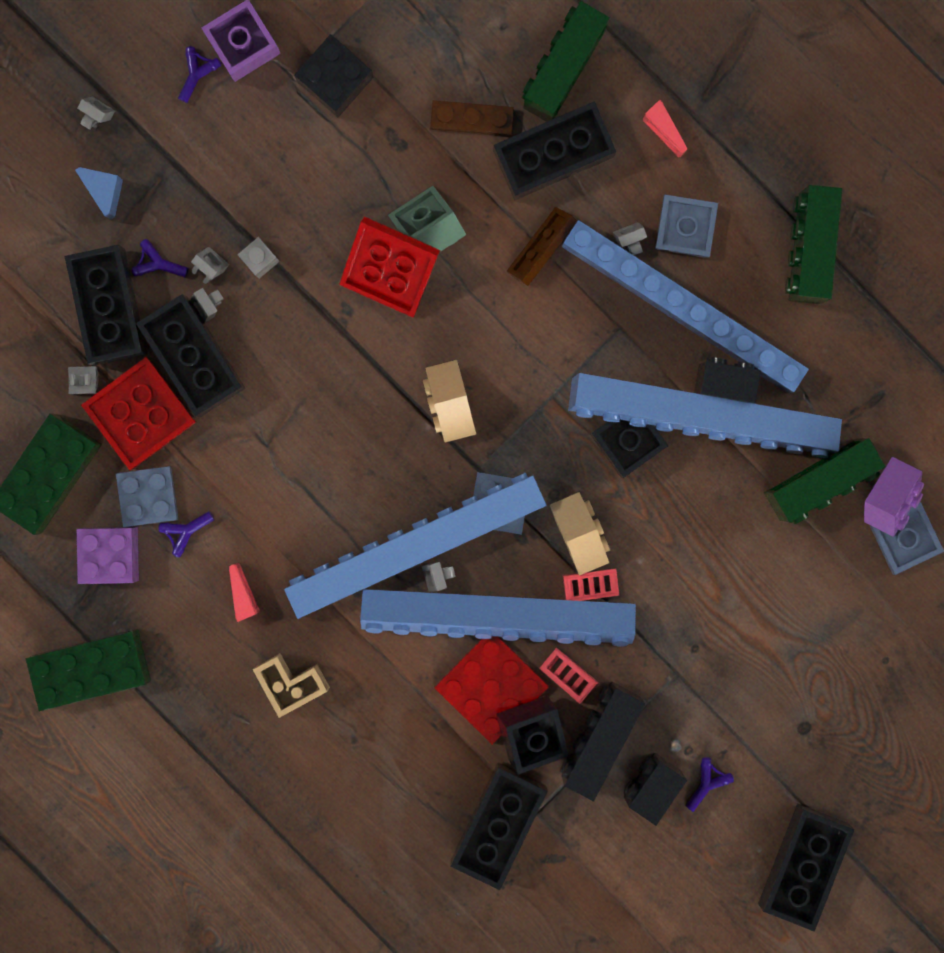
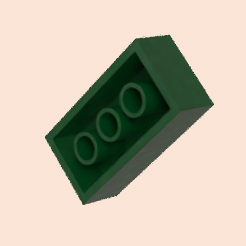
(567, 59)
(814, 244)
(46, 473)
(824, 480)
(88, 670)

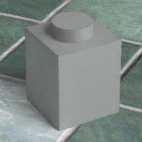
(258, 257)

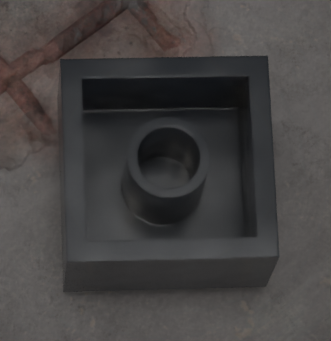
(334, 75)
(728, 381)
(628, 445)
(532, 734)
(654, 788)

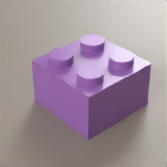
(241, 40)
(893, 497)
(107, 555)

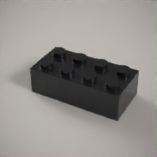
(554, 150)
(105, 305)
(190, 355)
(602, 740)
(498, 826)
(805, 867)

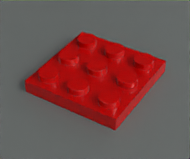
(389, 266)
(138, 413)
(488, 683)

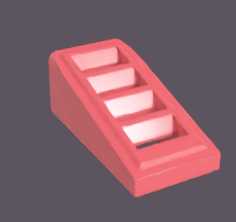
(661, 124)
(568, 586)
(243, 598)
(571, 690)

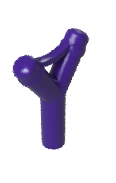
(196, 72)
(156, 263)
(185, 531)
(707, 783)

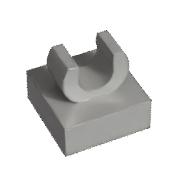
(95, 112)
(630, 237)
(209, 263)
(206, 304)
(83, 380)
(436, 576)

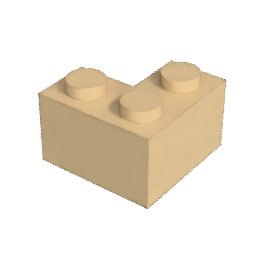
(449, 401)
(581, 533)
(286, 691)

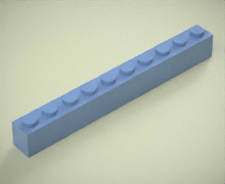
(684, 307)
(704, 414)
(415, 546)
(498, 617)

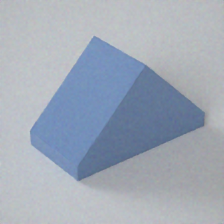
(104, 189)

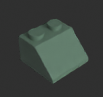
(428, 220)

